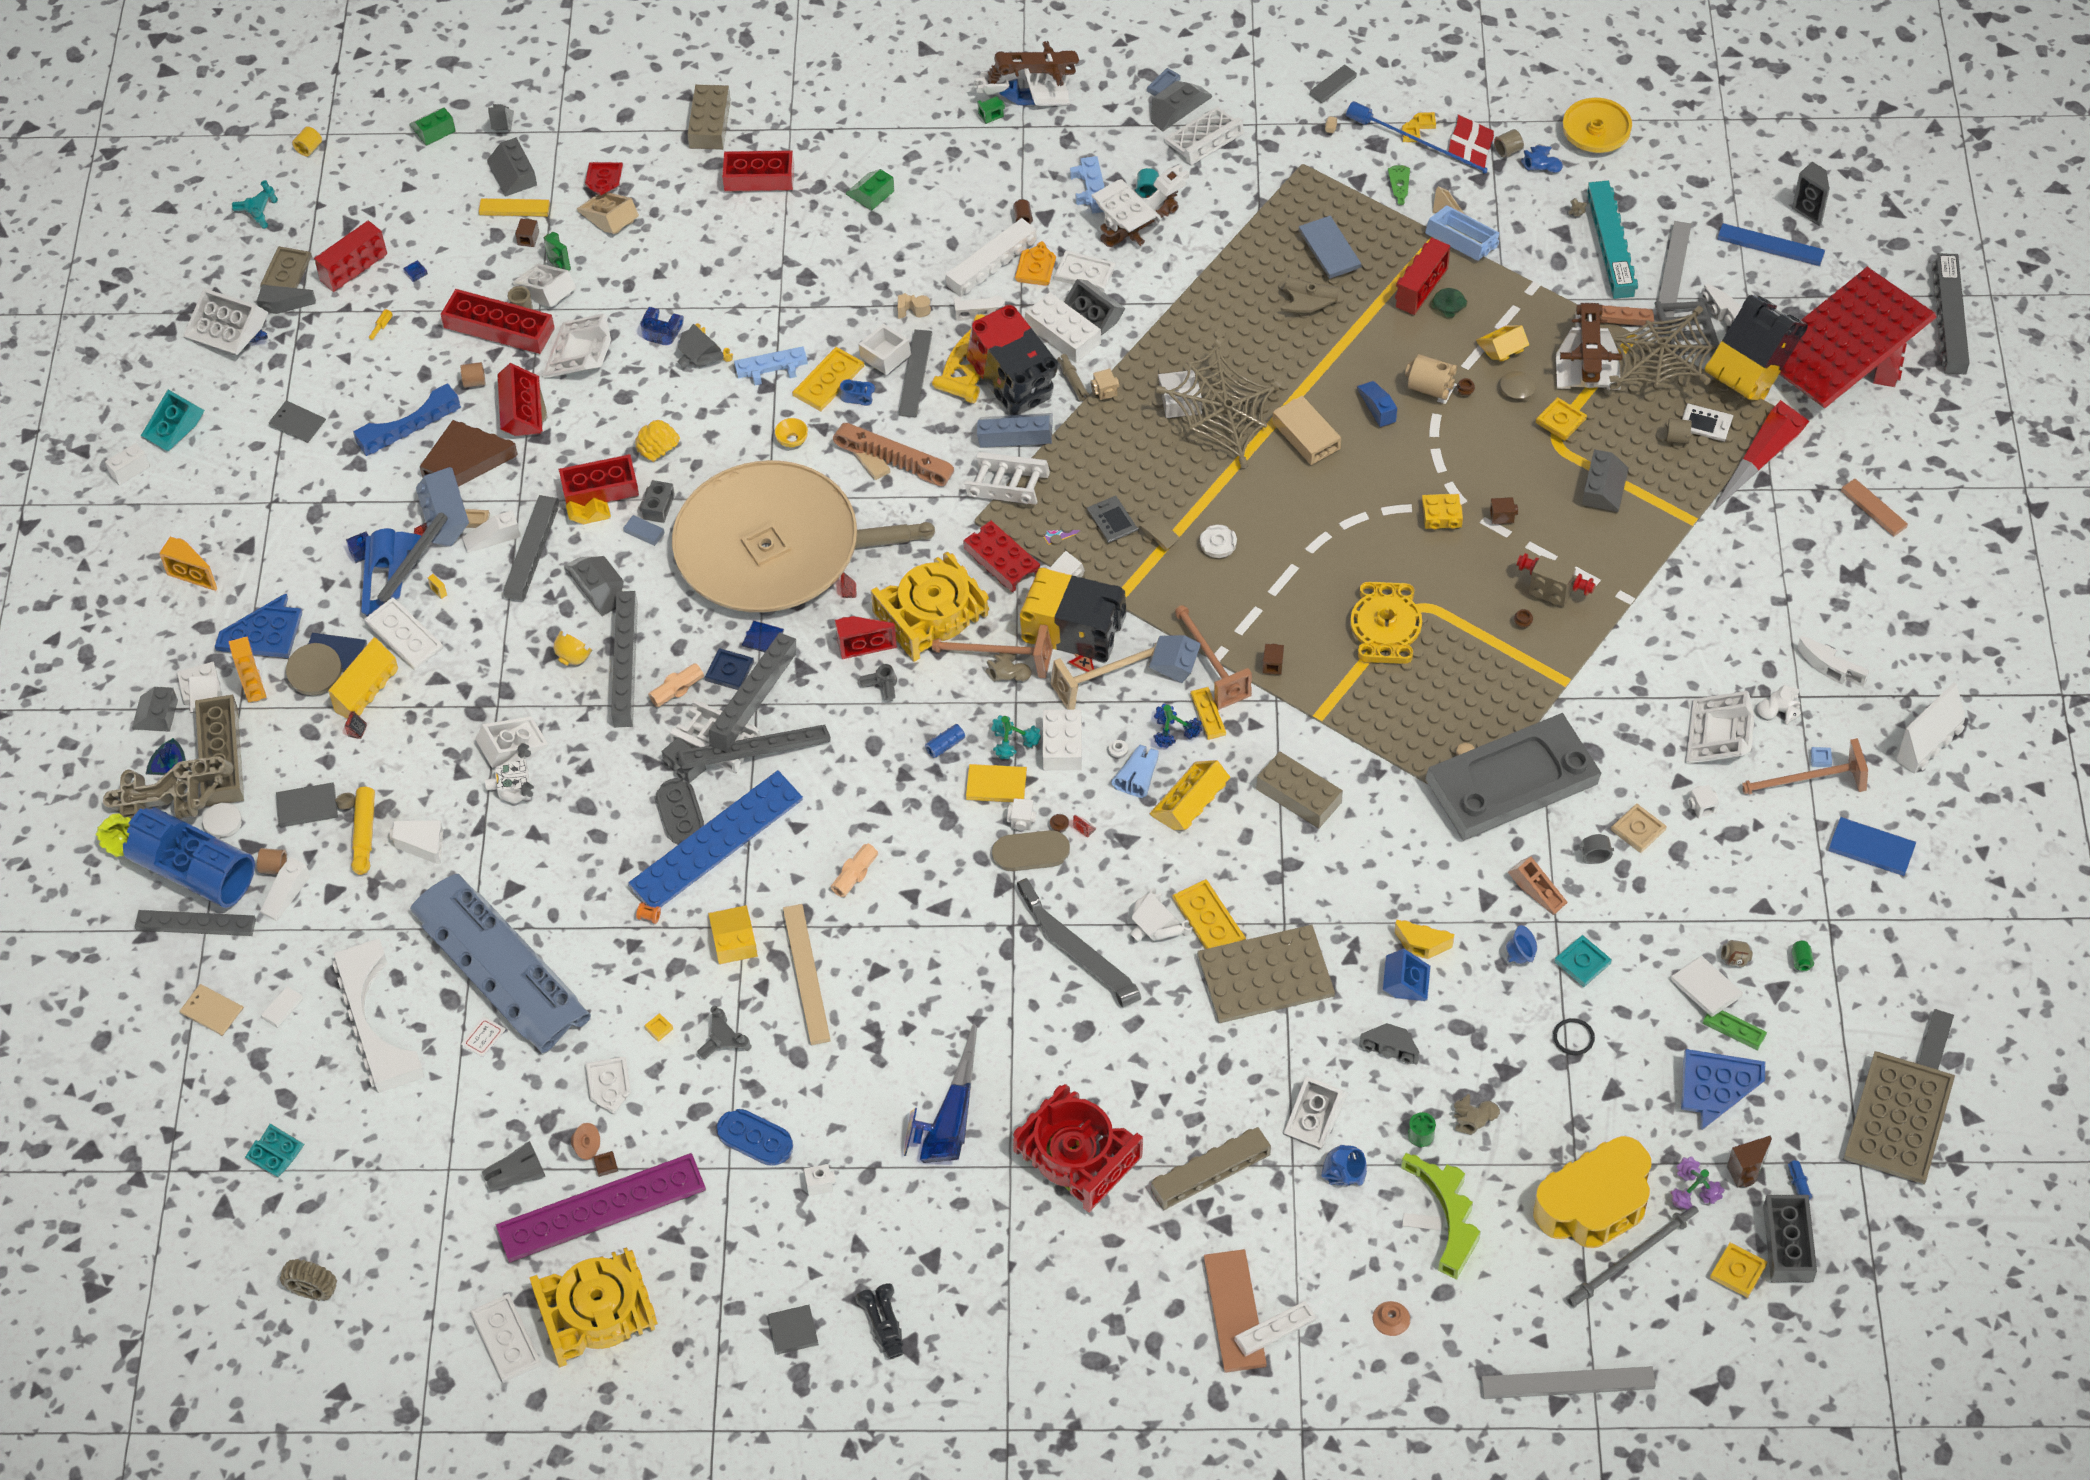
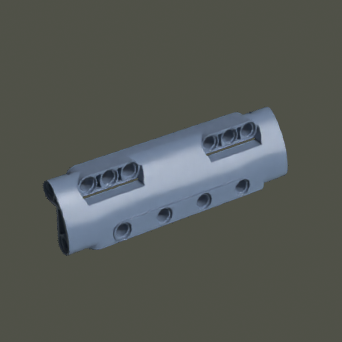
(500, 960)

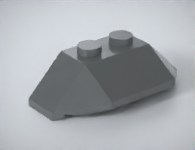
(1176, 102)
(597, 581)

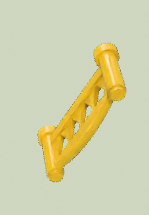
(959, 386)

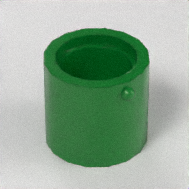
(1421, 1129)

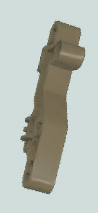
(169, 788)

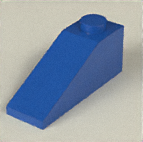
(1379, 403)

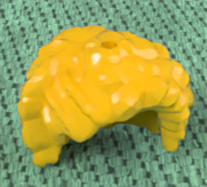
(656, 439)

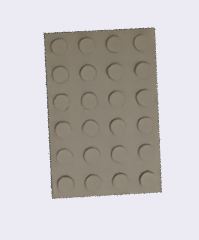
(1265, 973)
(1899, 1117)

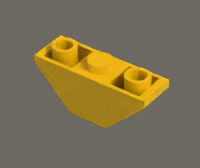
(1423, 940)

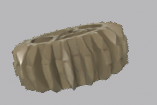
(308, 1279)

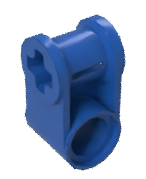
(855, 392)

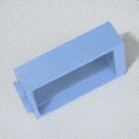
(1447, 215)

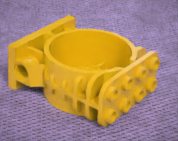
(933, 594)
(586, 1281)

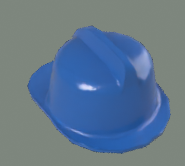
(1521, 946)

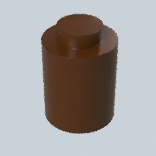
(1023, 210)

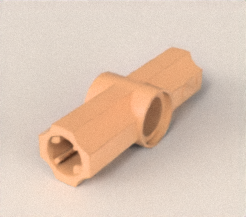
(676, 685)
(854, 870)

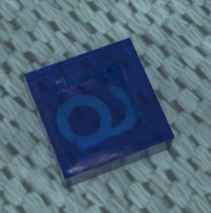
(415, 271)

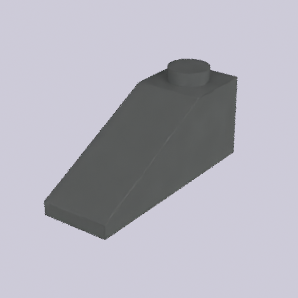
(282, 299)

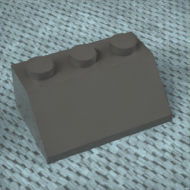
(511, 167)
(1812, 193)
(1094, 305)
(1605, 481)

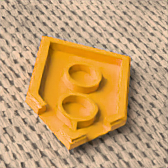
(1036, 265)

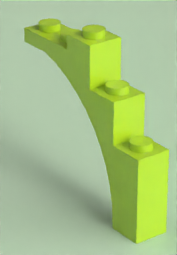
(1457, 1208)

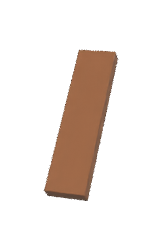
(1874, 507)

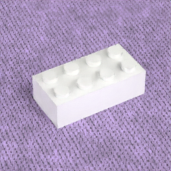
(1063, 327)

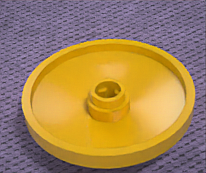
(1597, 125)

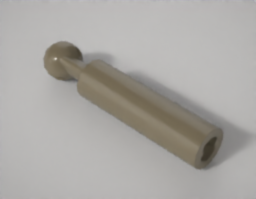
(894, 534)

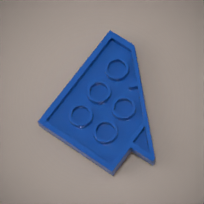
(268, 629)
(1717, 1082)

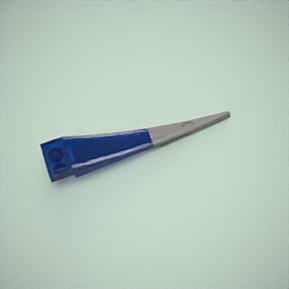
(951, 1120)

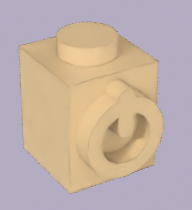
(1104, 384)

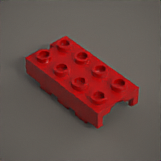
(1000, 555)

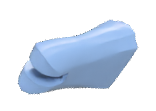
(1137, 773)

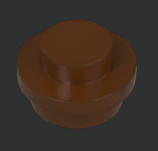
(1465, 386)
(1523, 618)
(1059, 822)

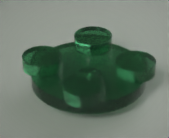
(1449, 301)

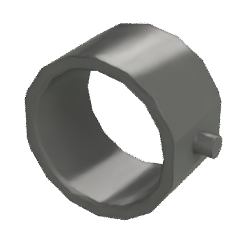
(1596, 849)

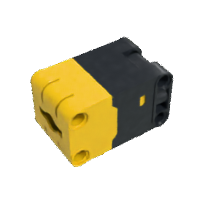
(1755, 348)
(1078, 613)

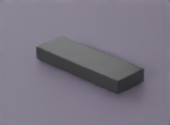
(1333, 83)

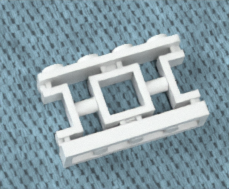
(701, 710)

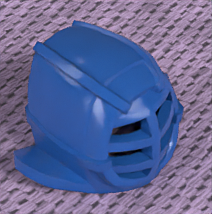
(1342, 1170)

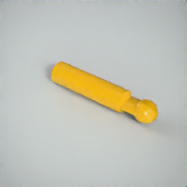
(363, 829)

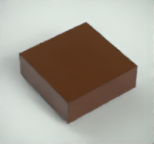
(605, 1163)

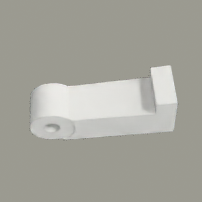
(970, 308)

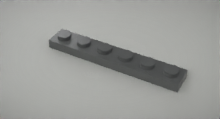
(195, 923)

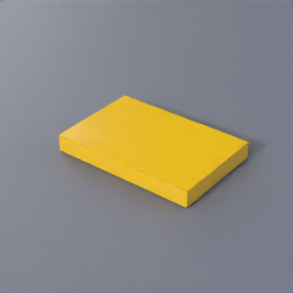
(996, 783)

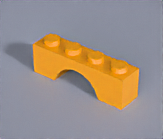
(247, 669)

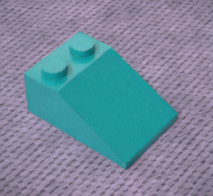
(172, 421)

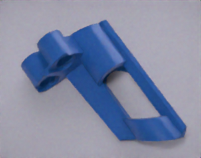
(384, 550)

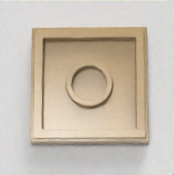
(1638, 828)

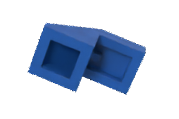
(1018, 95)

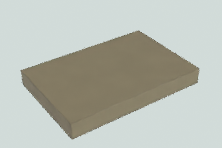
(286, 267)

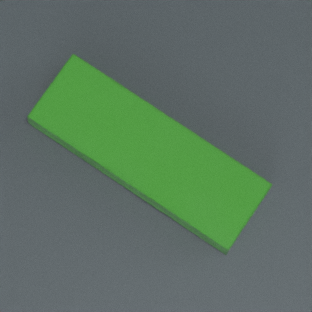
(1736, 1029)

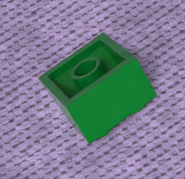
(434, 126)
(872, 189)

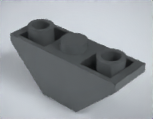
(500, 117)
(1390, 1042)

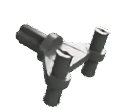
(722, 1035)

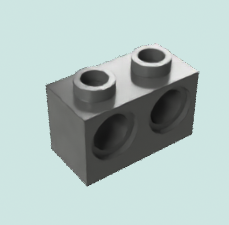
(657, 501)

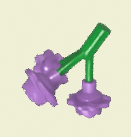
(1688, 1170)

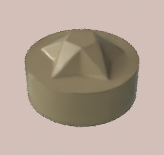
(345, 800)

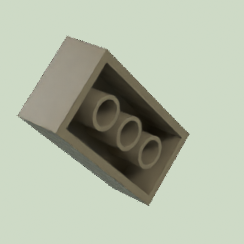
(709, 117)
(1299, 789)

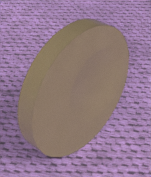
(313, 669)

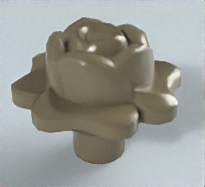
(1577, 208)

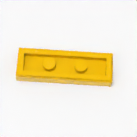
(1208, 713)

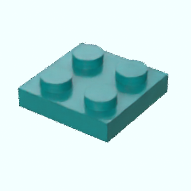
(1583, 960)

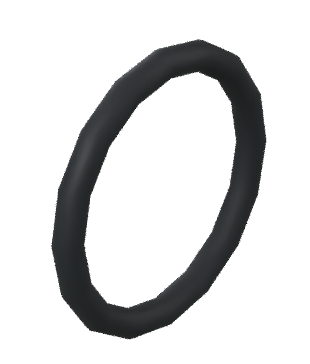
(1575, 1020)

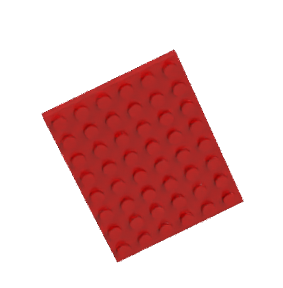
(1853, 335)

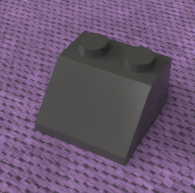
(156, 710)

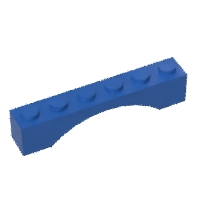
(377, 436)

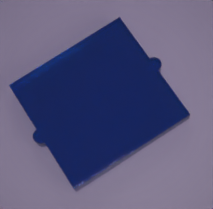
(761, 636)

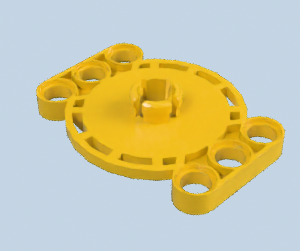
(1371, 622)

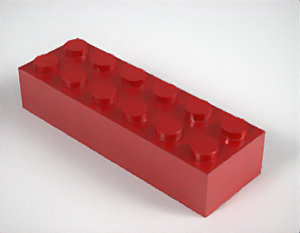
(497, 321)

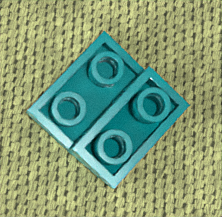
(274, 1150)

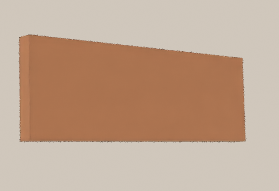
(1233, 1307)

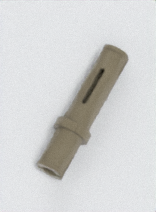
(1070, 372)

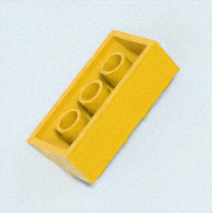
(363, 679)
(1191, 794)

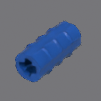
(945, 740)

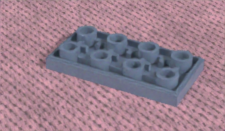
(1329, 247)

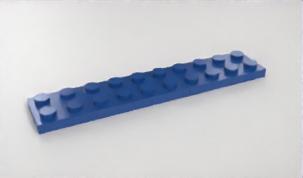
(715, 841)

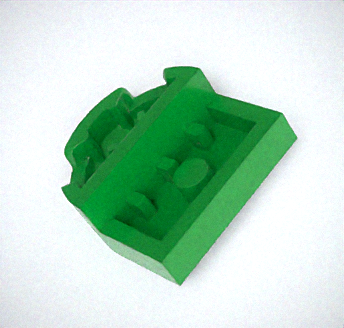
(556, 251)

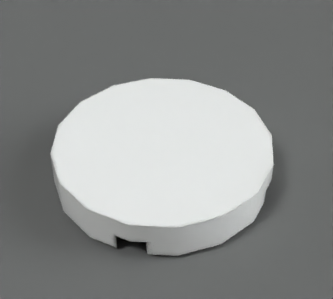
(1218, 541)
(222, 820)

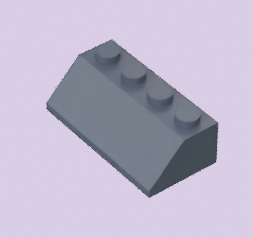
(1015, 430)
(439, 494)

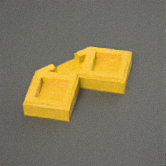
(1420, 121)

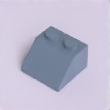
(1175, 656)

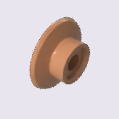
(586, 1141)
(1391, 1326)

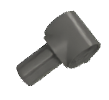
(886, 683)

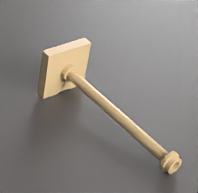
(1067, 685)

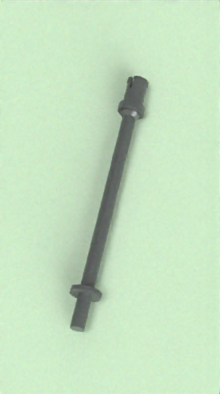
(1587, 1289)

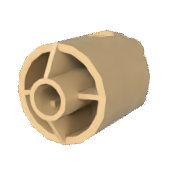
(1431, 376)

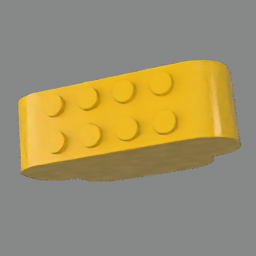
(1596, 1194)

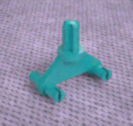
(256, 205)

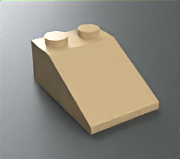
(609, 211)

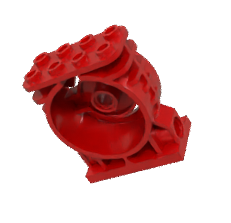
(1079, 1168)

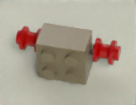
(1553, 579)

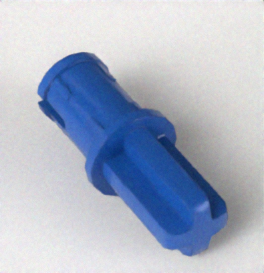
(1799, 1179)

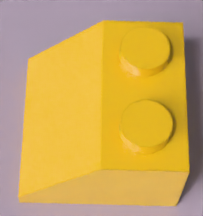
(1504, 342)

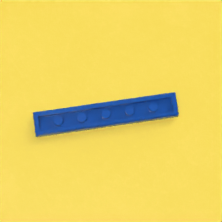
(1771, 244)

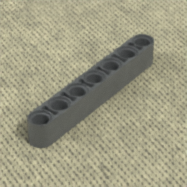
(531, 548)

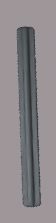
(412, 557)

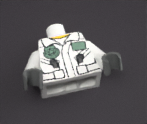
(513, 778)

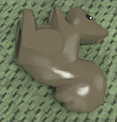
(1004, 669)
(1474, 1118)

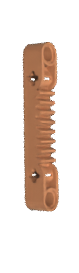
(935, 472)

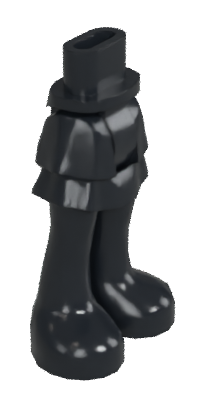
(888, 1331)

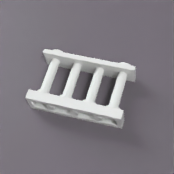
(1007, 464)

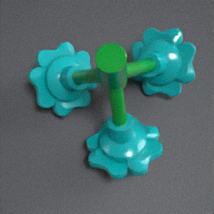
(1003, 728)

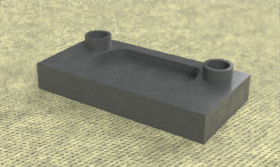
(1513, 776)

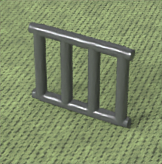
(1705, 317)

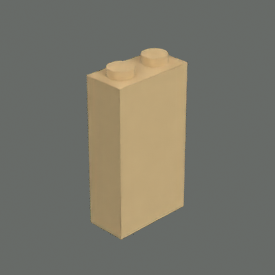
(1306, 430)

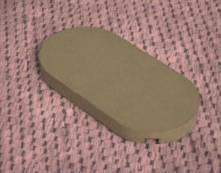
(1031, 850)

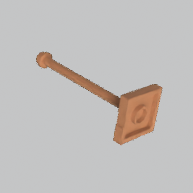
(1041, 652)
(1229, 688)
(1856, 765)

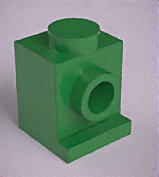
(991, 109)

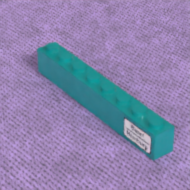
(1611, 239)

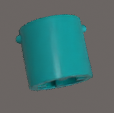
(1145, 182)

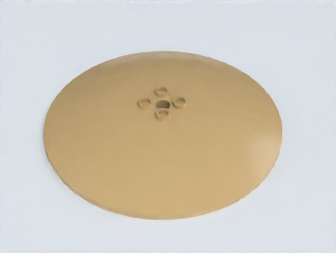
(756, 503)

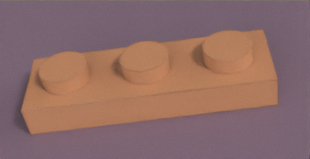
(1627, 315)

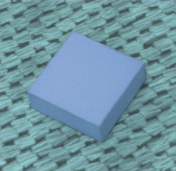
(1821, 757)

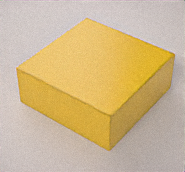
(437, 586)
(658, 1027)

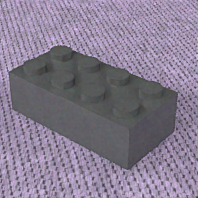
(1789, 1238)

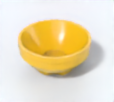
(791, 427)

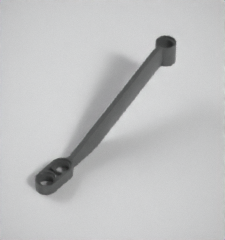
(1124, 989)

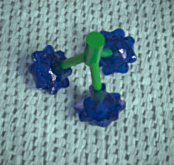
(1166, 716)

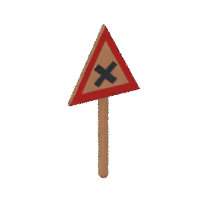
(1082, 663)

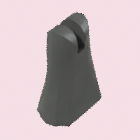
(515, 1168)

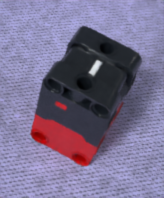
(1012, 360)

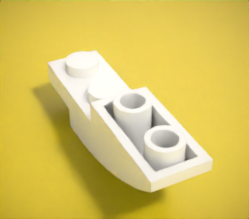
(1720, 304)
(1824, 660)

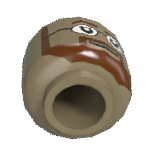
(1736, 953)

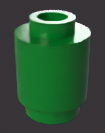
(1802, 956)

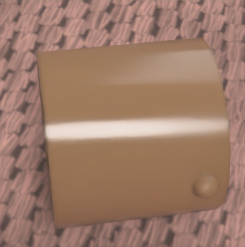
(472, 374)
(271, 860)

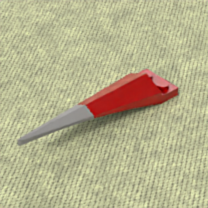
(1776, 433)

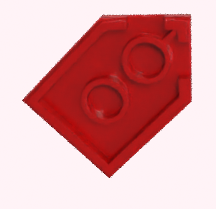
(603, 176)

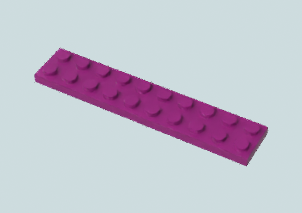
(600, 1207)

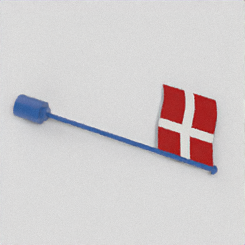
(1468, 143)

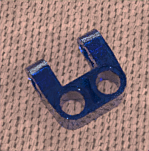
(658, 330)

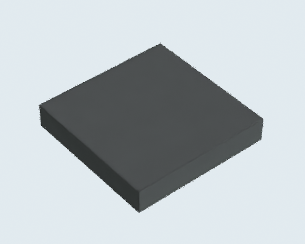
(793, 1329)

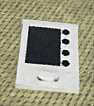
(1708, 422)

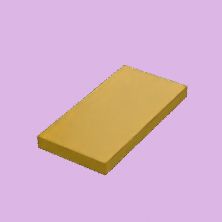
(824, 381)
(1207, 915)

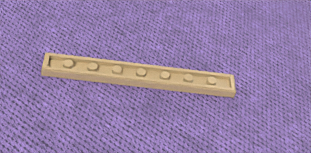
(806, 974)

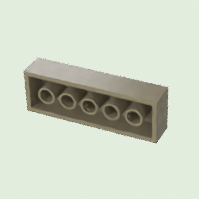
(220, 736)

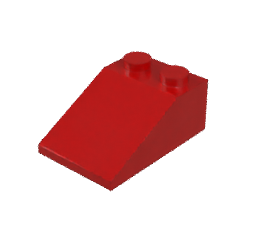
(864, 636)

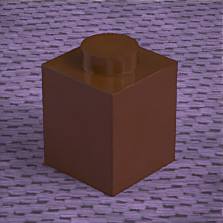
(527, 232)
(1503, 510)
(1273, 659)

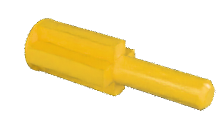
(381, 322)

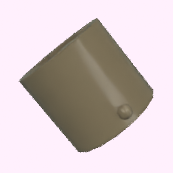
(1508, 143)
(520, 296)
(1678, 431)

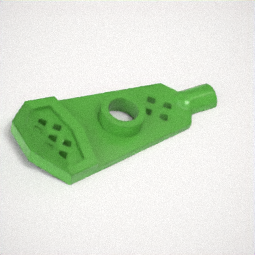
(1399, 175)

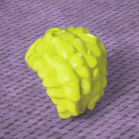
(113, 834)

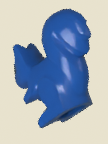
(1538, 159)

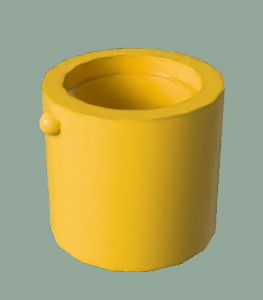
(307, 141)

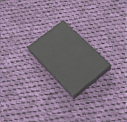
(307, 804)

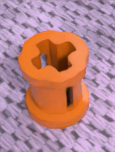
(648, 913)

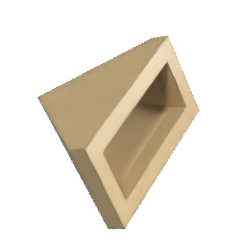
(1443, 198)

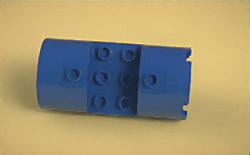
(189, 856)

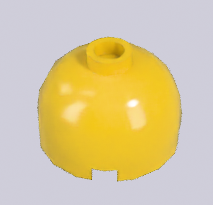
(570, 649)

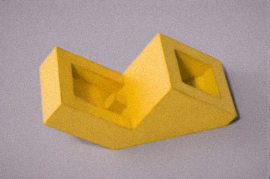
(592, 512)

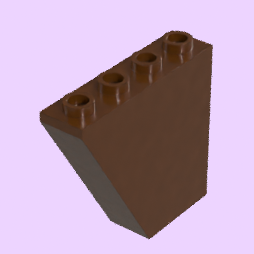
(467, 452)

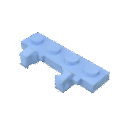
(1091, 174)
(770, 362)

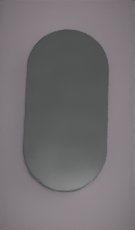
(679, 809)

